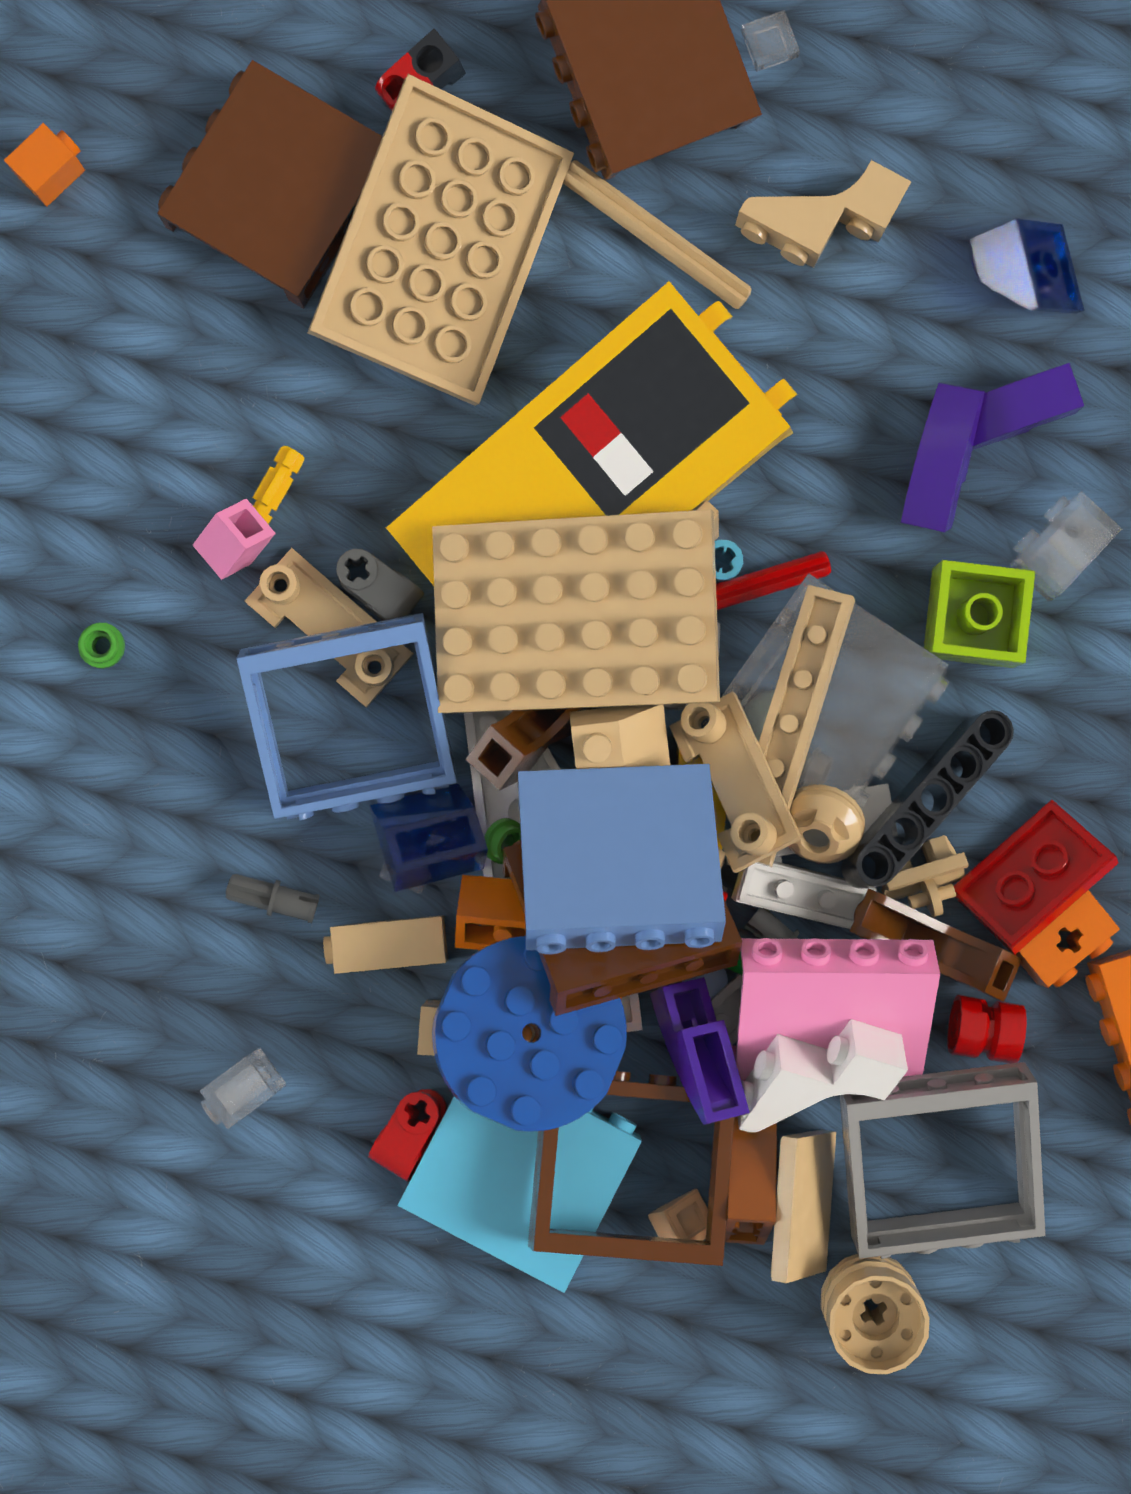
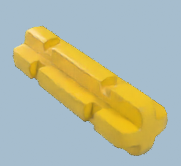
(277, 481)

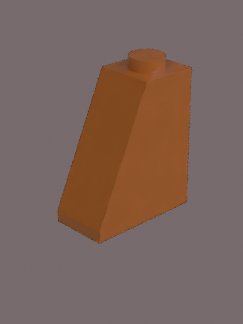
(752, 1186)

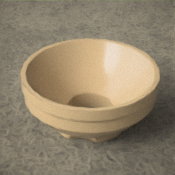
(832, 813)

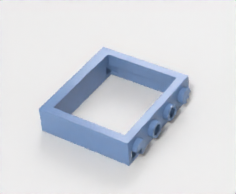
(346, 793)

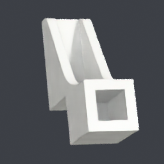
(801, 1074)

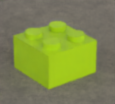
(979, 613)

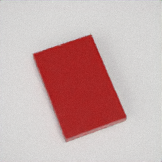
(1034, 876)

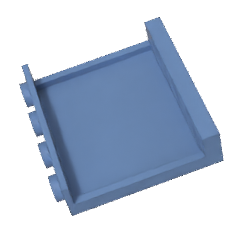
(620, 858)

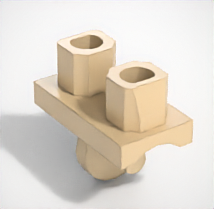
(941, 869)

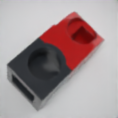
(428, 61)

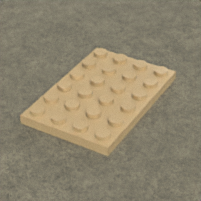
(441, 241)
(576, 612)

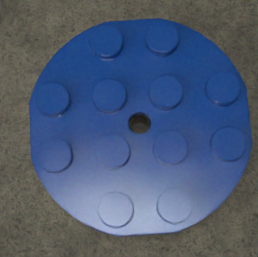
(500, 1073)

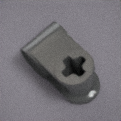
(384, 591)

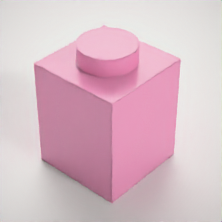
(233, 538)

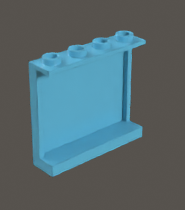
(482, 1177)

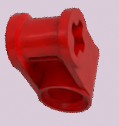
(407, 1138)

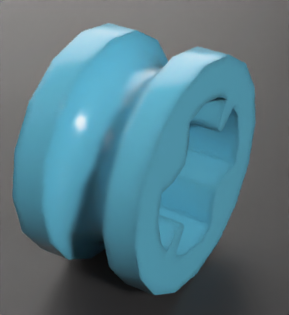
(735, 564)

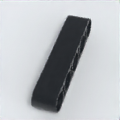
(946, 790)

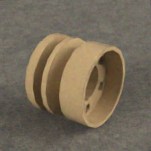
(879, 1338)

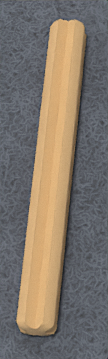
(657, 235)

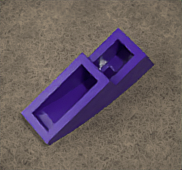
(1027, 404)
(943, 457)
(700, 1050)

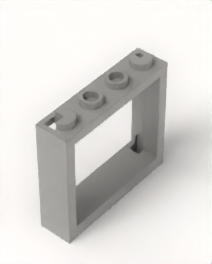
(958, 1227)

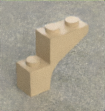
(805, 223)

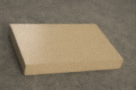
(803, 1205)

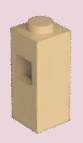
(386, 944)

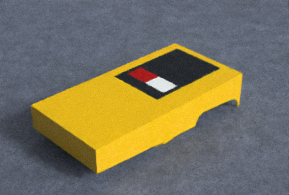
(631, 428)

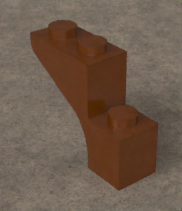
(518, 743)
(958, 954)

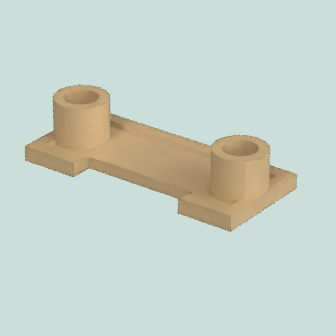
(321, 607)
(739, 778)

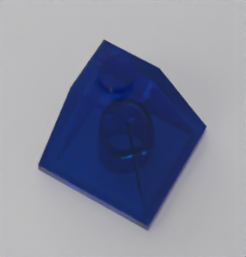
(1028, 265)

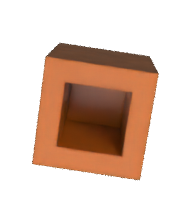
(46, 163)

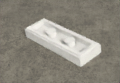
(799, 893)

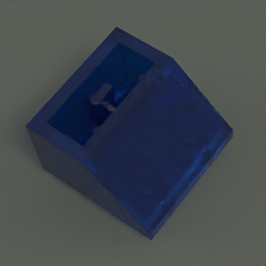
(429, 837)

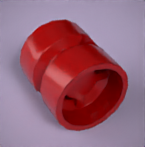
(981, 1028)

